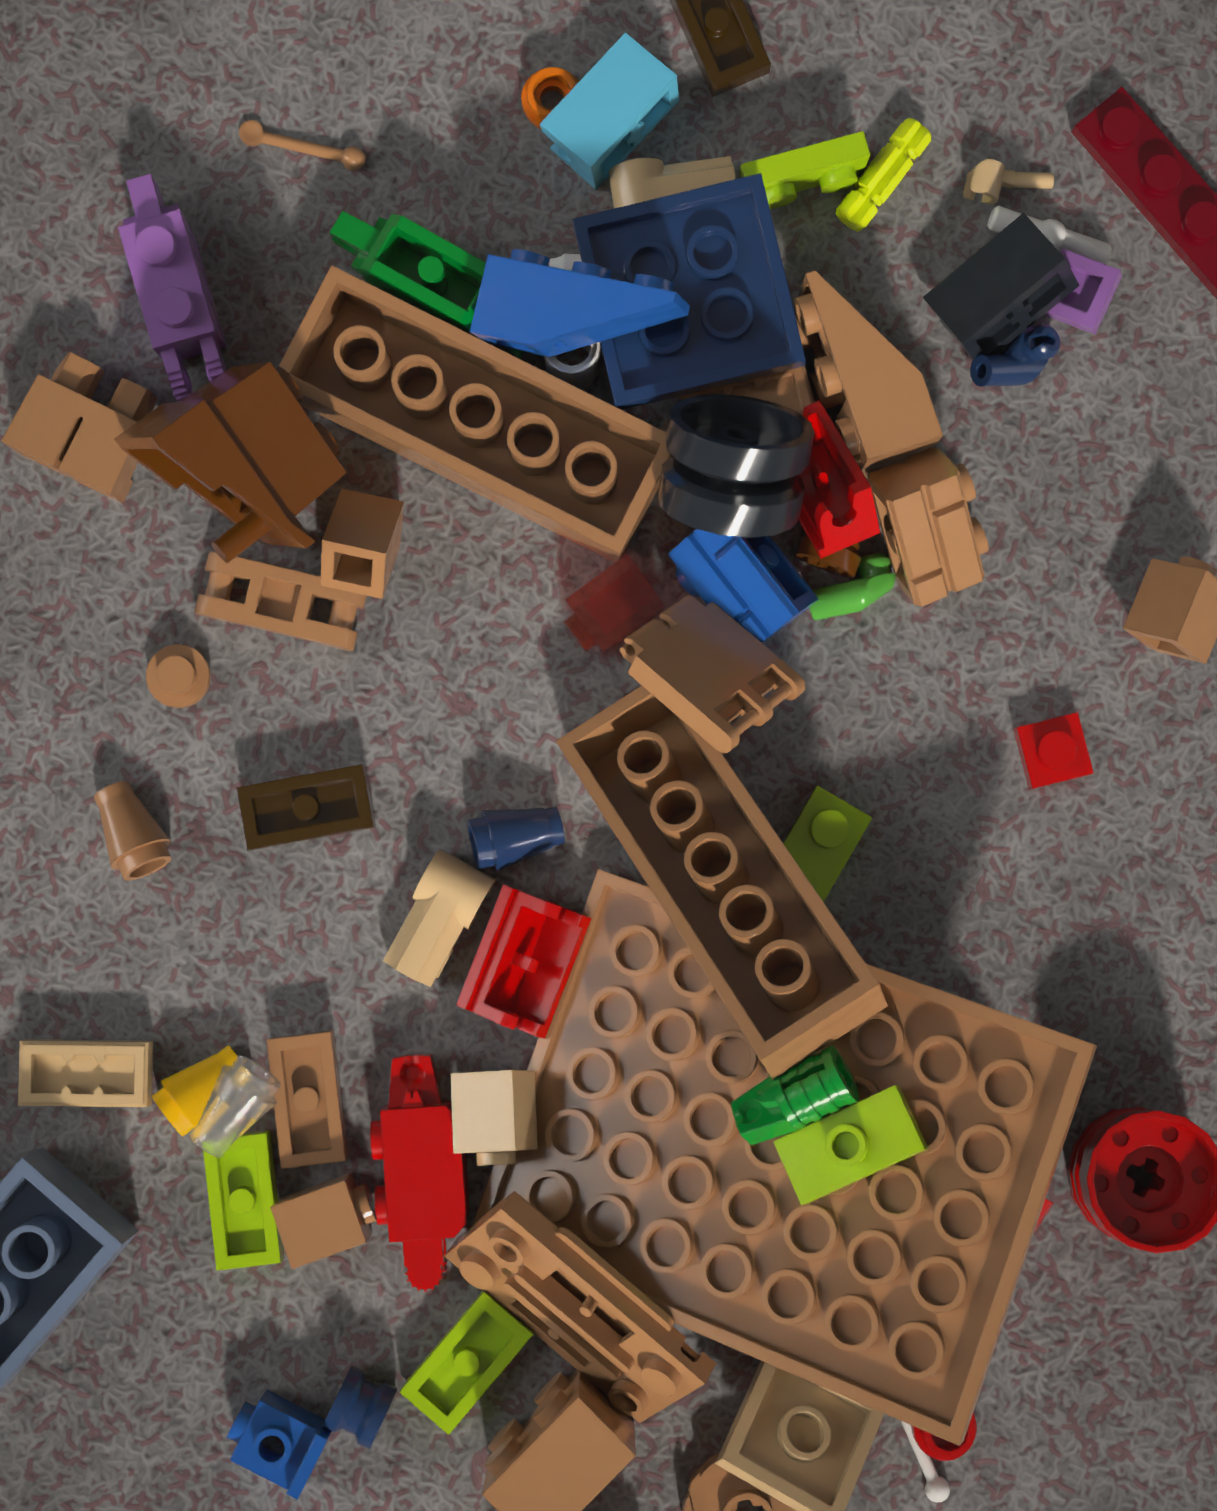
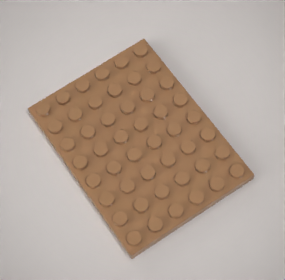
(865, 1291)

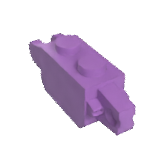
(171, 285)

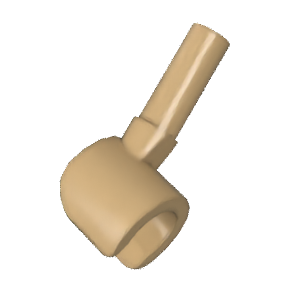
(991, 176)

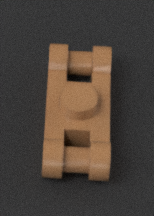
(278, 601)

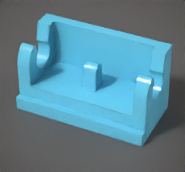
(611, 110)

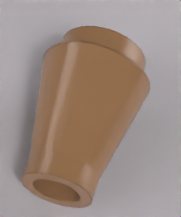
(131, 834)

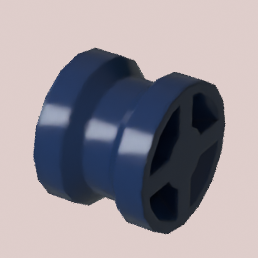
(360, 1407)

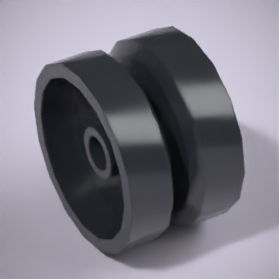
(735, 465)

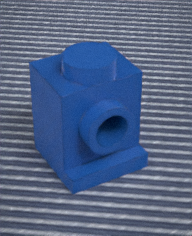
(295, 1426)

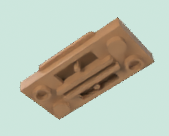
(580, 1307)

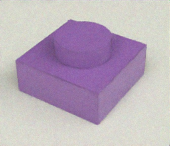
(1088, 302)

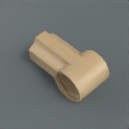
(651, 179)
(442, 908)

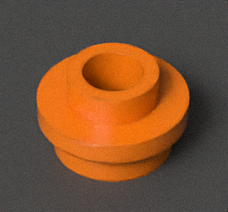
(540, 83)

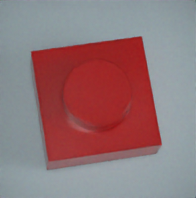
(1053, 750)

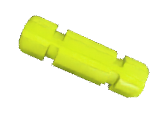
(883, 174)

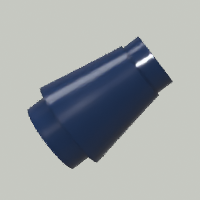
(513, 835)

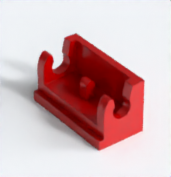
(837, 496)
(523, 962)

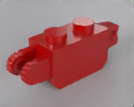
(424, 1180)

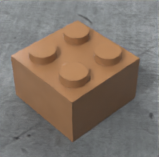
(561, 1452)

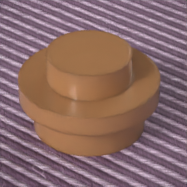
(178, 676)

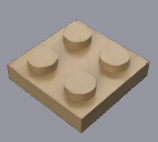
(799, 1441)

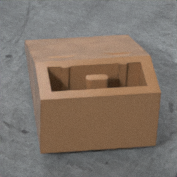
(882, 393)

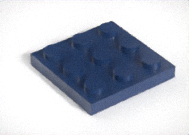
(724, 264)

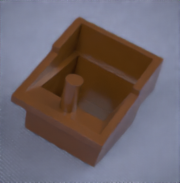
(243, 452)

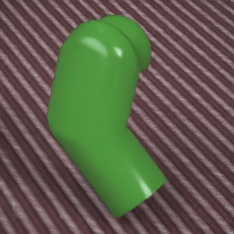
(857, 594)

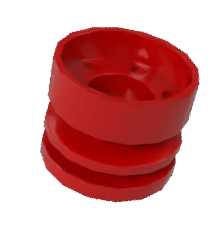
(1179, 1201)

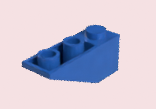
(558, 310)

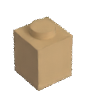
(494, 1114)

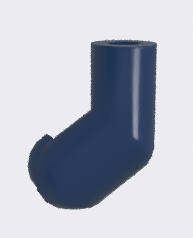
(1019, 361)

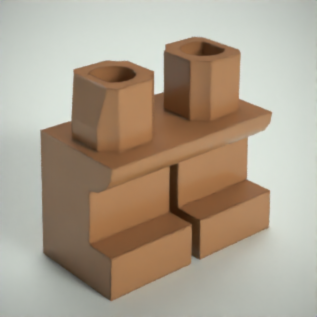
(75, 434)

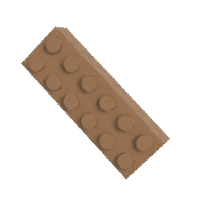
(476, 414)
(724, 880)

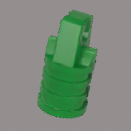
(795, 1098)

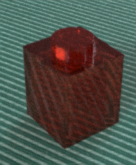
(612, 607)

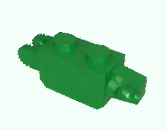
(415, 267)

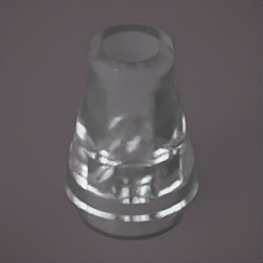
(235, 1104)

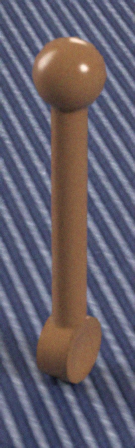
(253, 134)

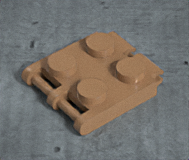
(709, 671)

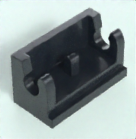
(1002, 289)

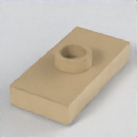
(85, 1073)

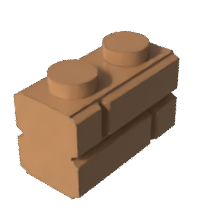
(929, 525)

